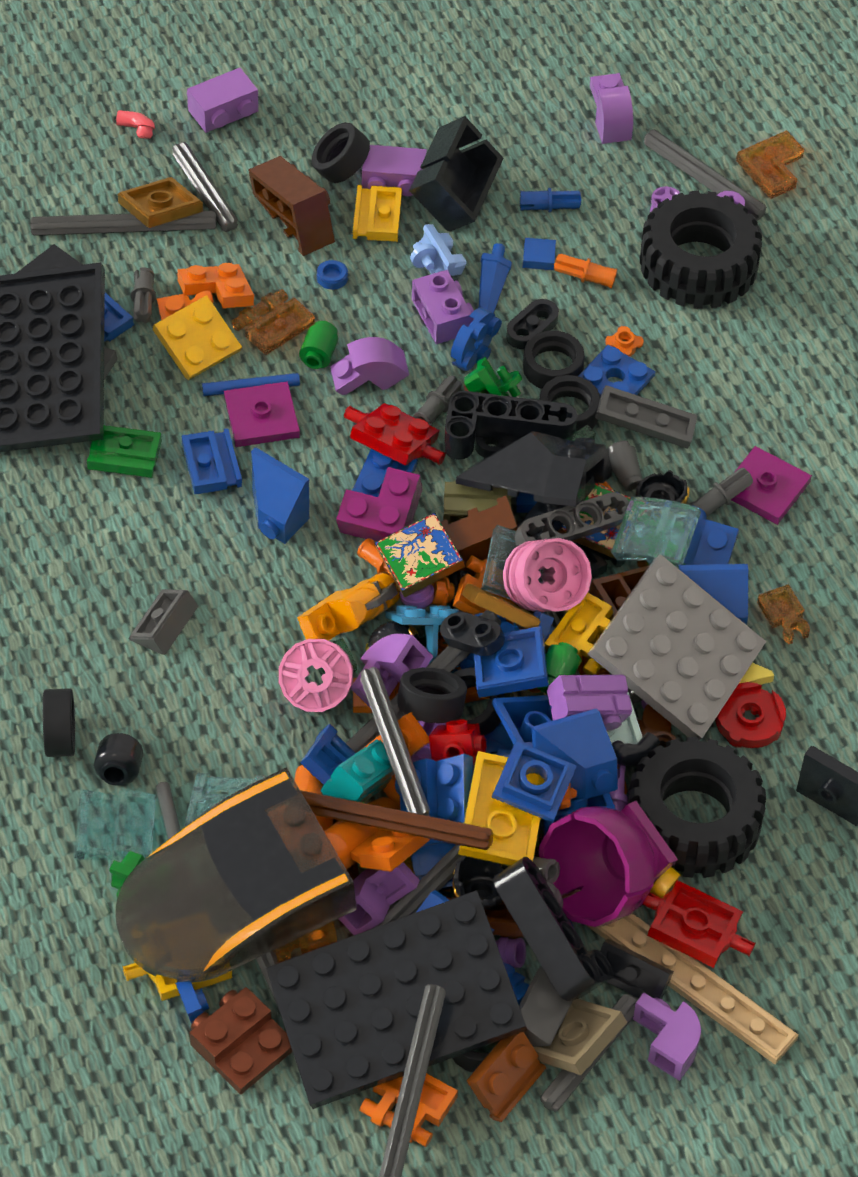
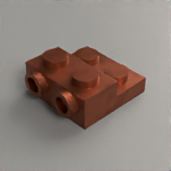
(240, 1039)

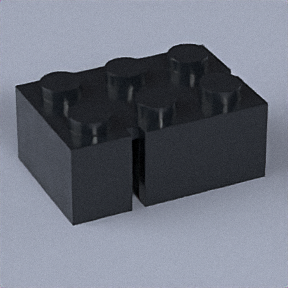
(453, 179)

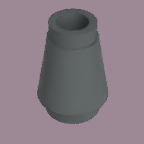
(625, 464)

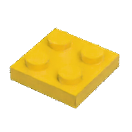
(197, 337)

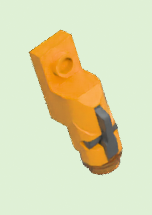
(350, 607)

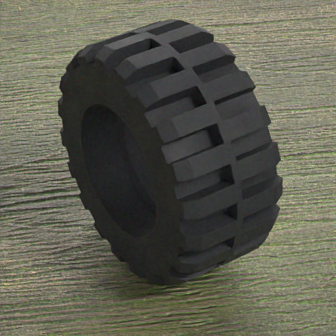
(695, 277)
(708, 770)

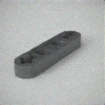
(570, 518)

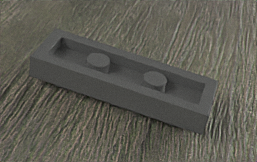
(646, 416)

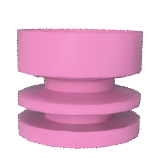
(564, 577)
(336, 680)

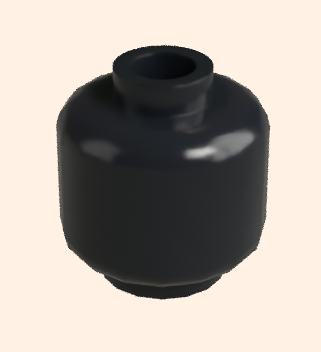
(118, 759)

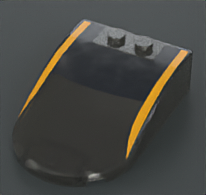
(233, 885)

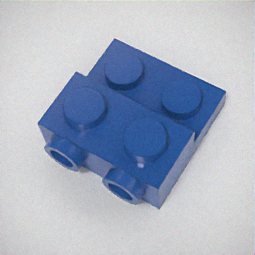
(445, 786)

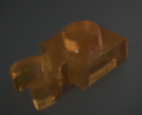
(784, 609)

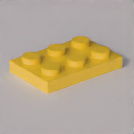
(512, 828)

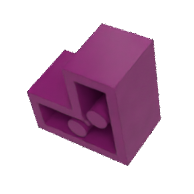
(381, 515)

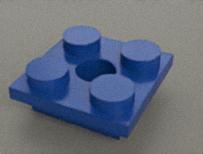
(613, 363)
(537, 800)

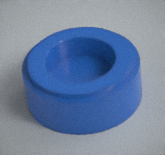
(332, 274)

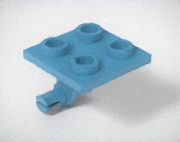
(431, 619)

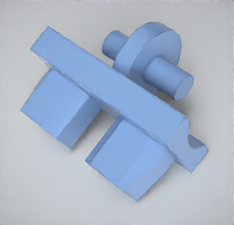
(435, 253)

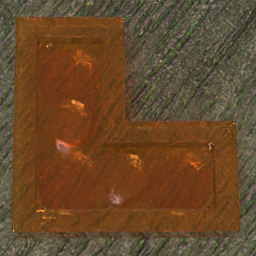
(767, 162)

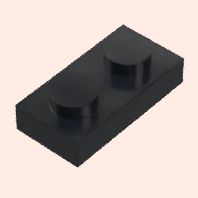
(635, 972)

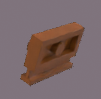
(506, 1075)

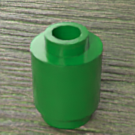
(319, 345)
(561, 660)

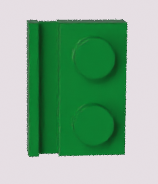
(125, 451)

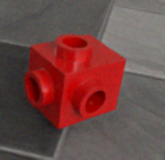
(456, 739)

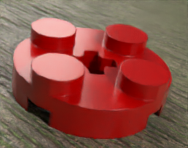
(746, 732)

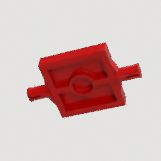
(395, 434)
(696, 924)

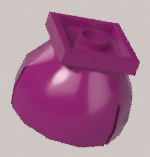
(607, 857)

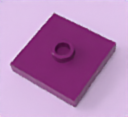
(261, 414)
(774, 485)

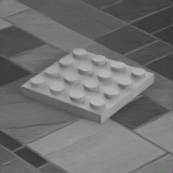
(677, 648)

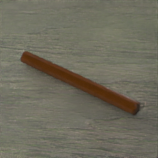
(399, 821)

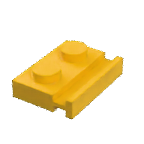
(377, 213)

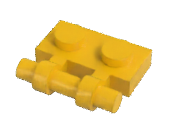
(581, 627)

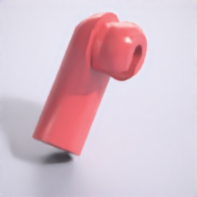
(137, 120)

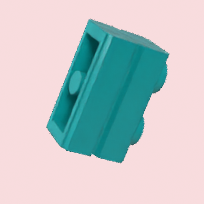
(361, 774)

